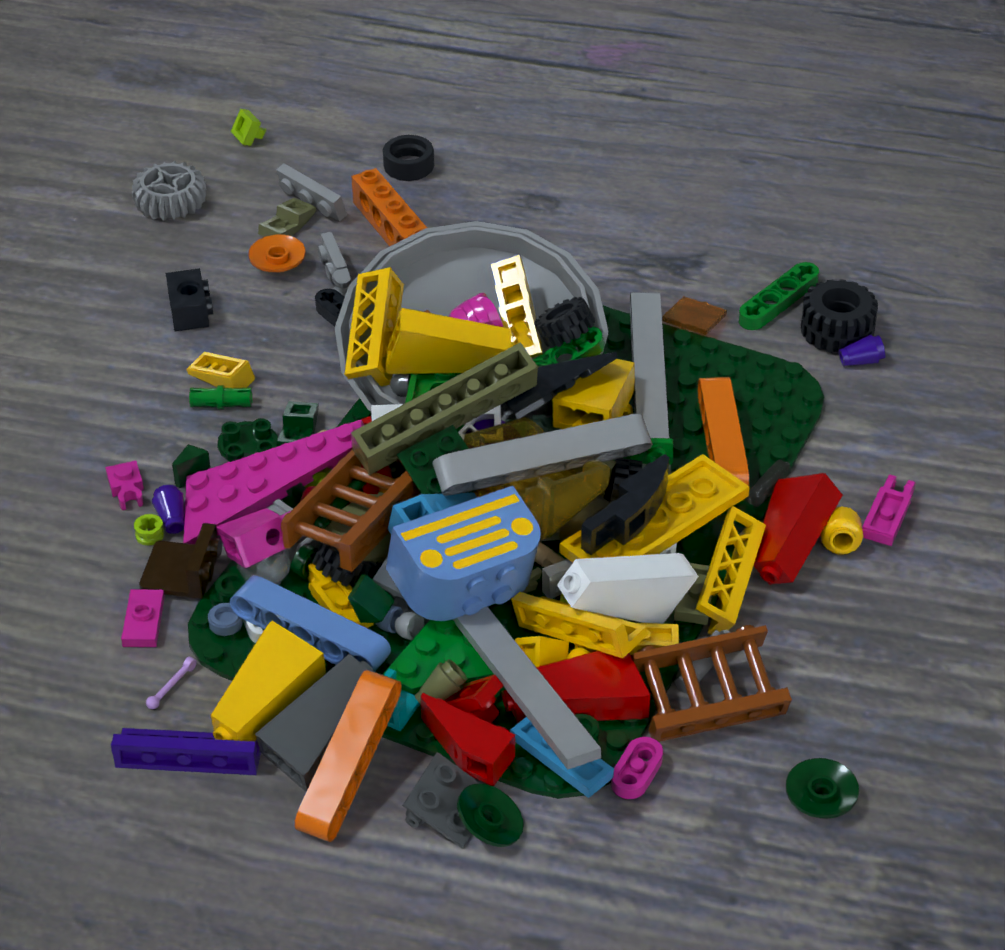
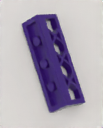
(183, 752)

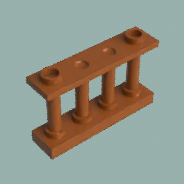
(366, 529)
(701, 715)

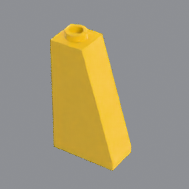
(442, 343)
(596, 397)
(267, 682)

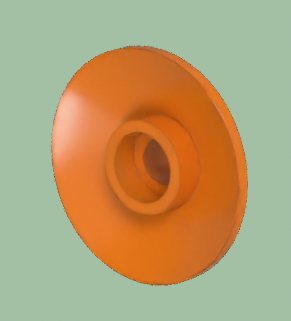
(277, 253)

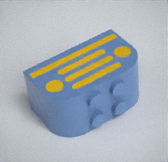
(465, 555)

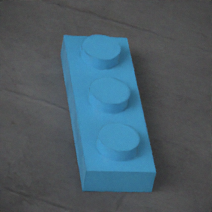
(585, 778)

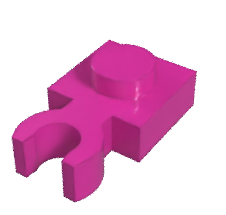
(125, 483)

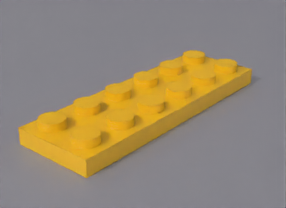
(691, 500)

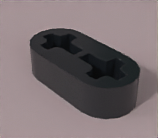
(329, 304)

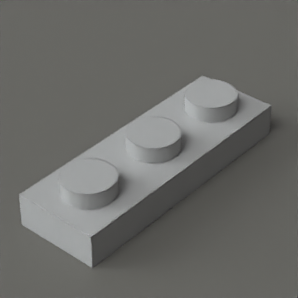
(311, 192)

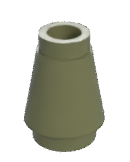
(443, 681)

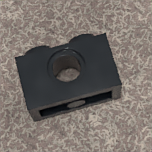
(188, 299)

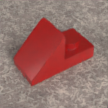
(478, 698)

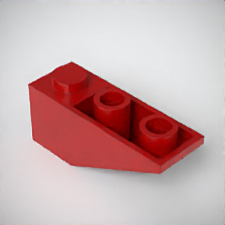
(472, 743)

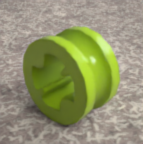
(146, 522)

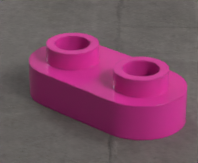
(634, 774)

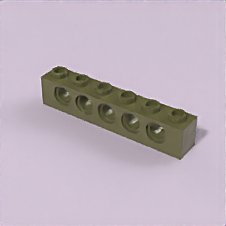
(445, 405)

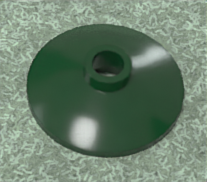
(823, 777)
(490, 815)

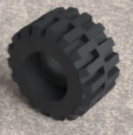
(838, 314)

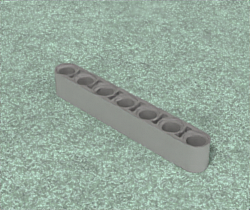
(541, 454)

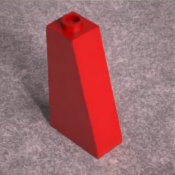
(793, 525)
(595, 686)

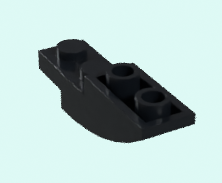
(632, 511)

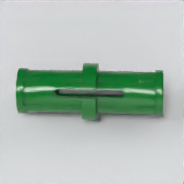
(220, 397)

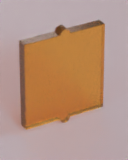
(694, 315)

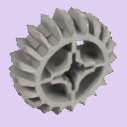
(169, 190)

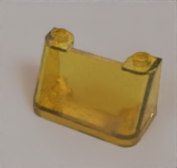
(550, 497)

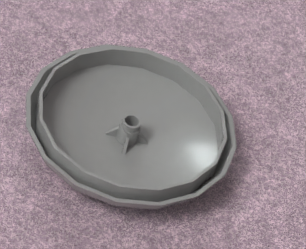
(453, 264)

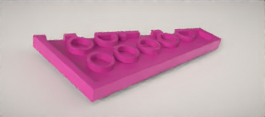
(260, 479)

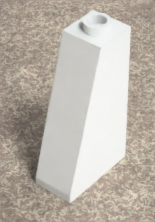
(629, 586)

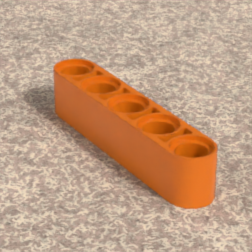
(722, 426)
(348, 756)

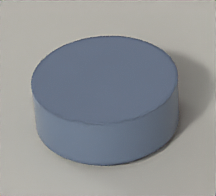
(223, 620)

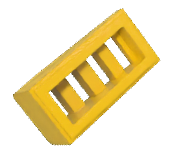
(223, 370)

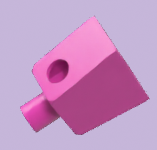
(252, 537)

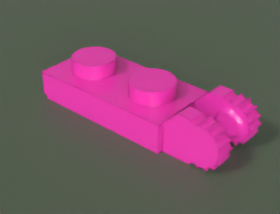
(888, 512)

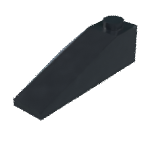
(555, 379)

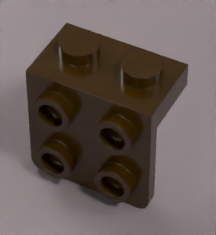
(183, 567)

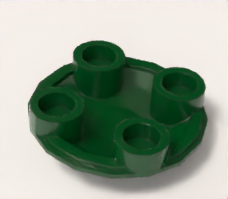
(246, 438)

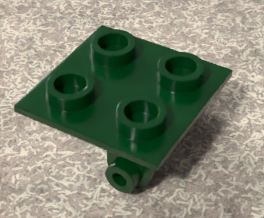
(419, 458)

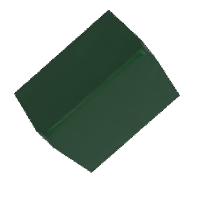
(188, 462)
(370, 600)

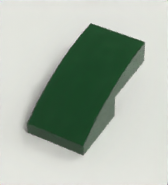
(298, 421)

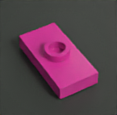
(143, 618)

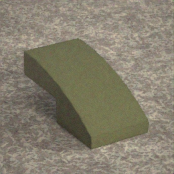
(289, 218)

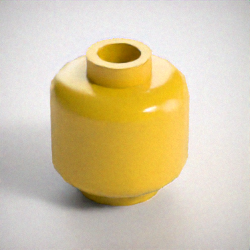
(843, 531)

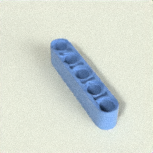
(334, 635)

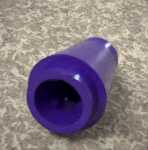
(864, 351)
(170, 507)

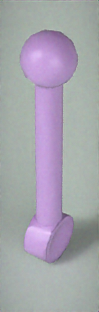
(153, 701)

